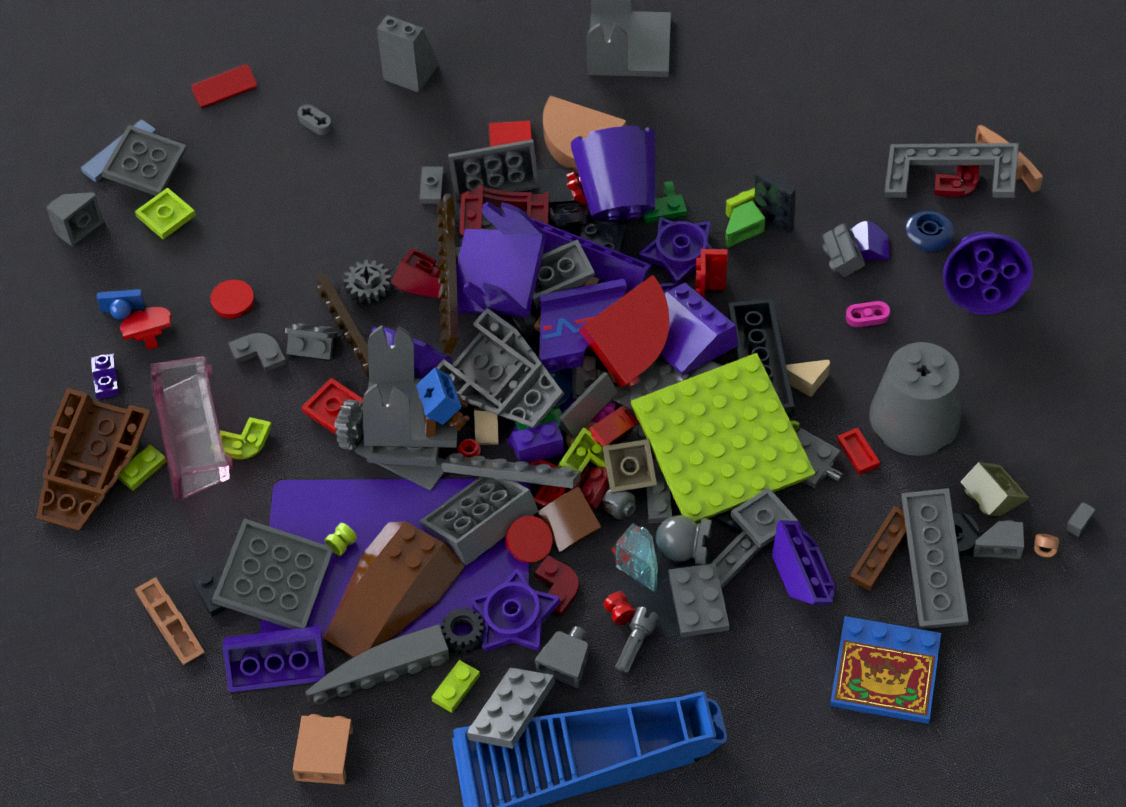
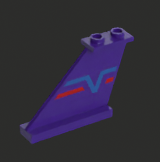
(565, 314)

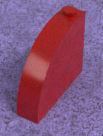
(630, 332)

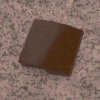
(569, 519)

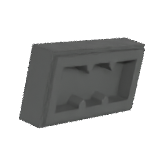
(431, 185)

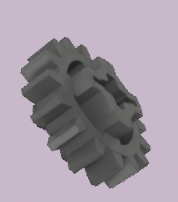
(377, 285)
(349, 424)

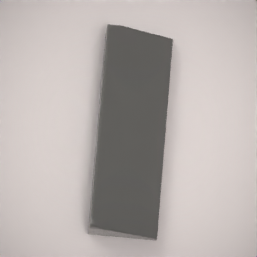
(588, 405)

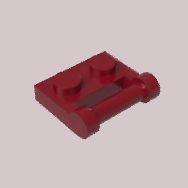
(595, 486)

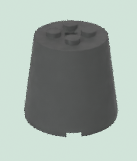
(918, 400)

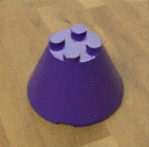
(987, 273)

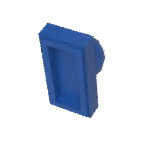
(120, 302)

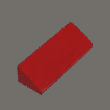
(224, 86)

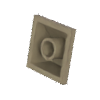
(629, 465)

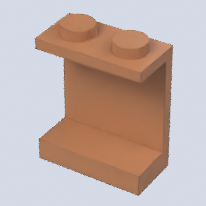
(322, 749)

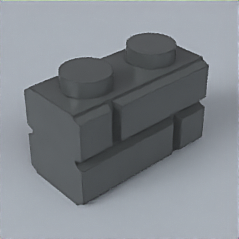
(843, 250)

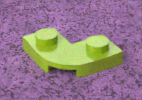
(249, 442)

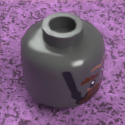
(618, 504)

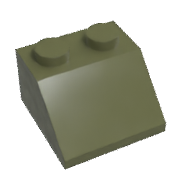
(993, 489)

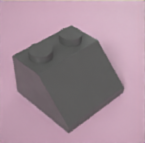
(75, 216)

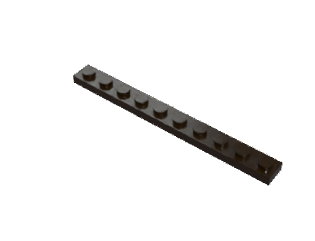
(447, 276)

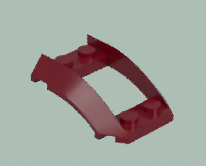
(472, 203)

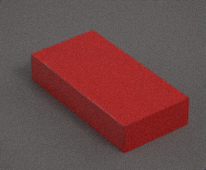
(858, 451)

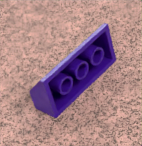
(274, 659)

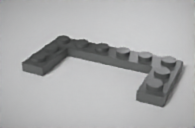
(1001, 155)

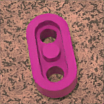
(867, 313)

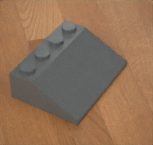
(499, 167)
(479, 516)

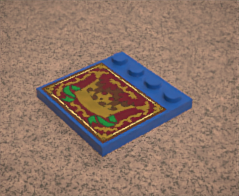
(886, 669)

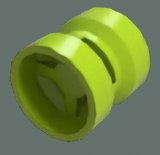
(341, 539)

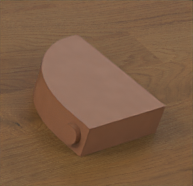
(566, 121)

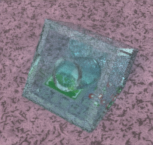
(637, 556)

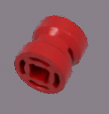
(620, 609)

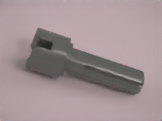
(641, 628)

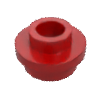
(469, 444)

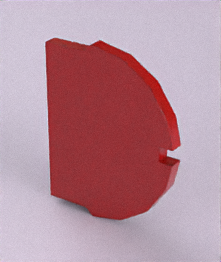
(146, 325)

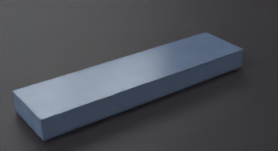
(94, 167)

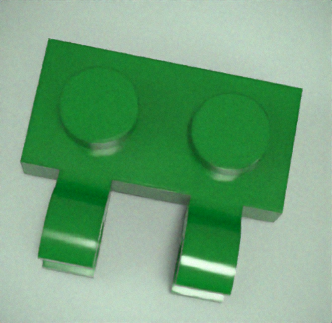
(667, 207)

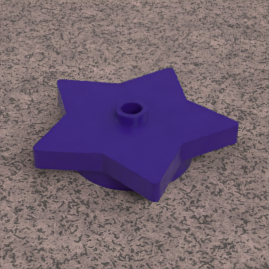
(677, 247)
(514, 613)

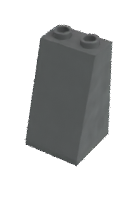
(405, 53)

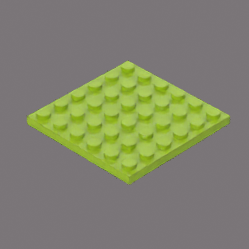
(722, 438)

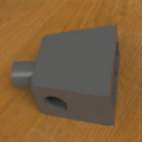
(564, 657)

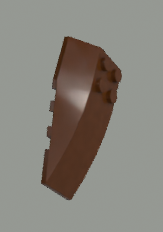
(86, 456)
(391, 587)

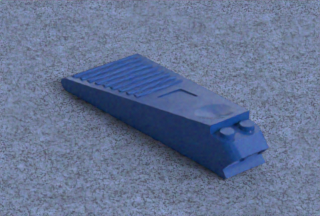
(587, 751)

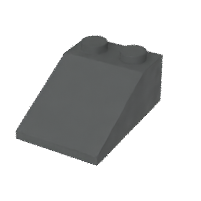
(562, 270)

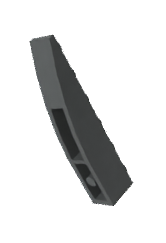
(382, 663)

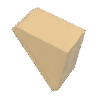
(808, 375)
(486, 427)

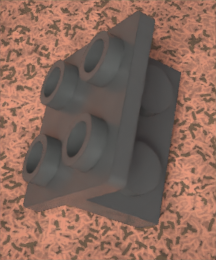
(310, 342)

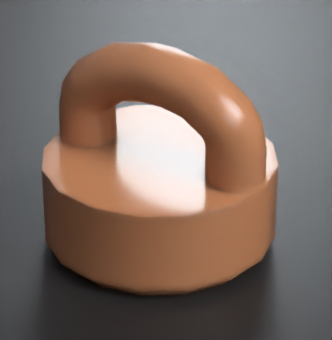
(1046, 541)

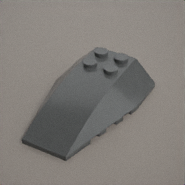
(503, 374)

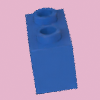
(438, 396)

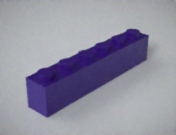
(606, 263)

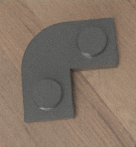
(258, 345)

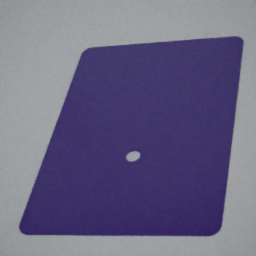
(366, 505)

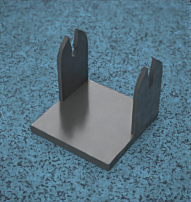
(627, 40)
(392, 402)

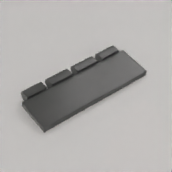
(421, 475)

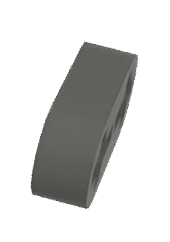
(313, 121)

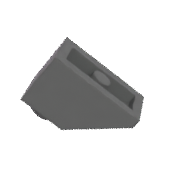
(1001, 541)

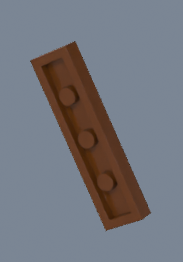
(880, 550)

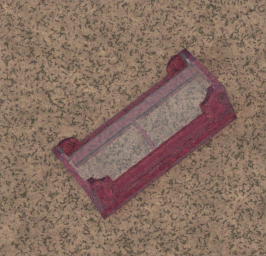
(189, 426)

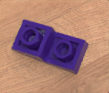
(105, 376)

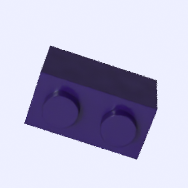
(538, 443)

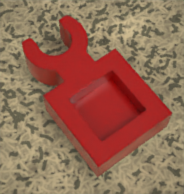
(577, 189)

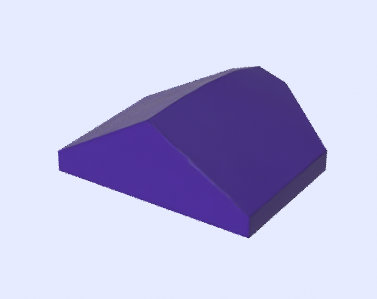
(871, 241)

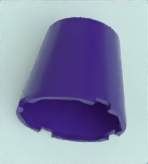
(617, 172)

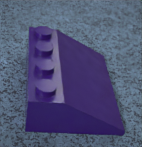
(695, 330)

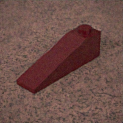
(418, 274)

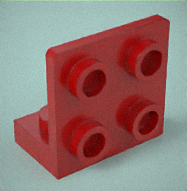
(711, 270)

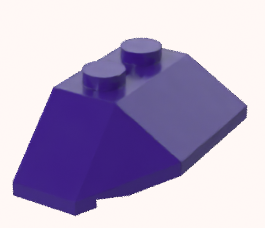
(425, 356)
(801, 564)

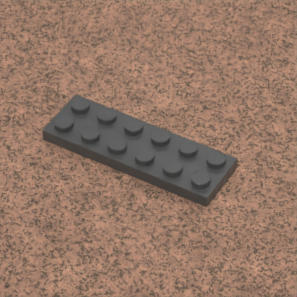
(934, 559)

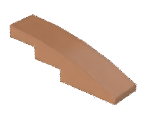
(1025, 168)
(169, 621)

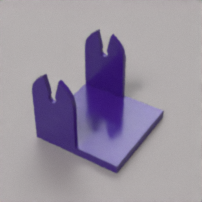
(500, 265)

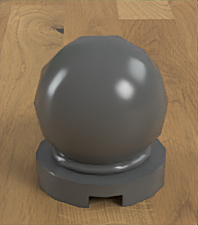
(682, 539)

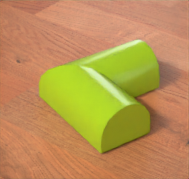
(582, 451)

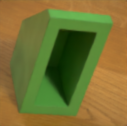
(744, 223)

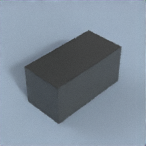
(1080, 519)

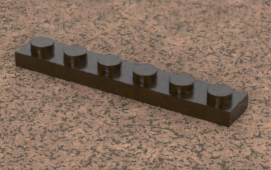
(343, 321)

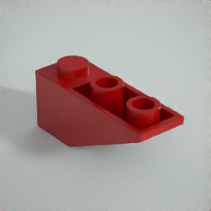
(613, 426)

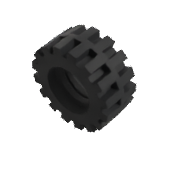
(462, 617)

